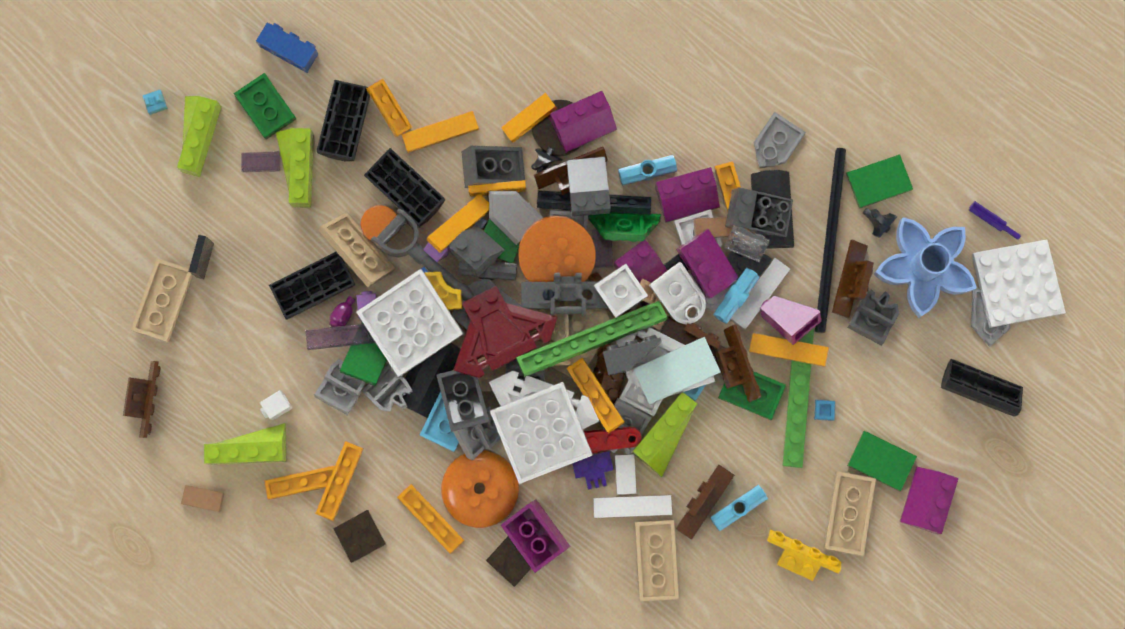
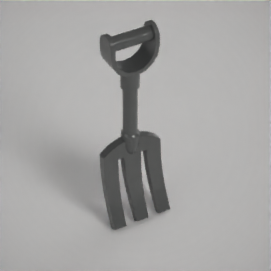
(416, 251)

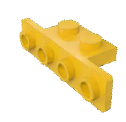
(802, 558)

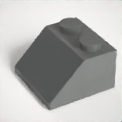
(475, 249)

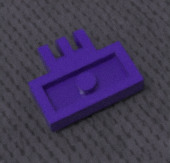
(593, 468)

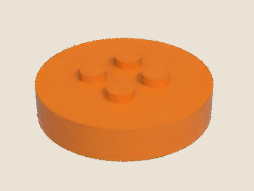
(556, 246)

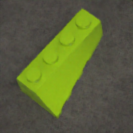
(198, 129)
(297, 162)
(664, 437)
(255, 447)

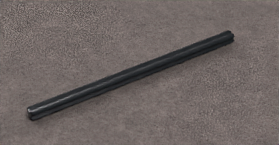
(830, 239)

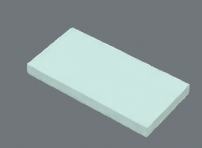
(677, 370)

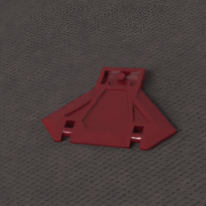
(499, 332)

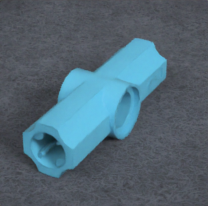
(659, 166)
(736, 295)
(749, 500)

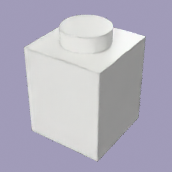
(275, 405)

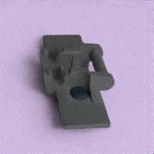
(564, 288)

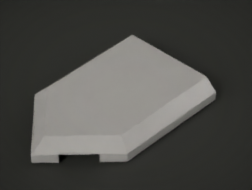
(777, 141)
(511, 213)
(980, 323)

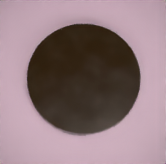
(546, 135)

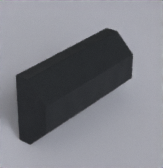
(343, 121)
(778, 184)
(405, 187)
(312, 285)
(424, 379)
(982, 388)

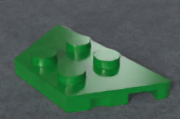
(625, 226)

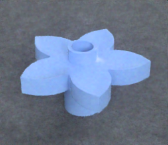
(927, 265)

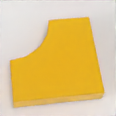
(451, 297)

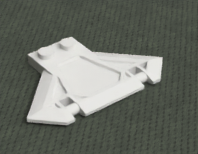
(633, 391)
(504, 392)

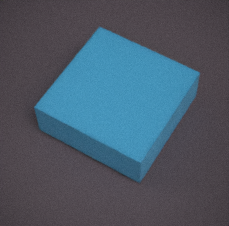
(824, 410)

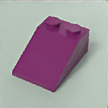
(643, 263)

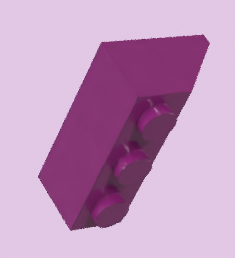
(583, 121)
(687, 194)
(707, 264)
(929, 500)
(535, 535)

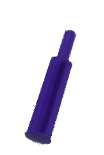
(992, 219)

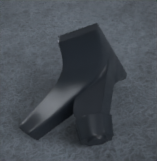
(544, 159)
(880, 222)

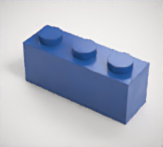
(287, 46)

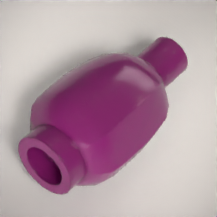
(341, 313)

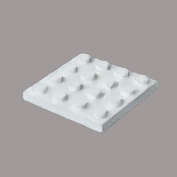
(1018, 283)
(410, 323)
(541, 432)

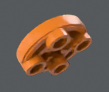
(376, 220)

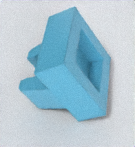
(155, 102)

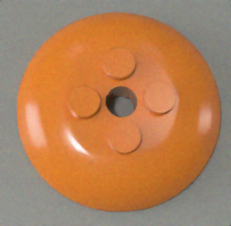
(485, 508)

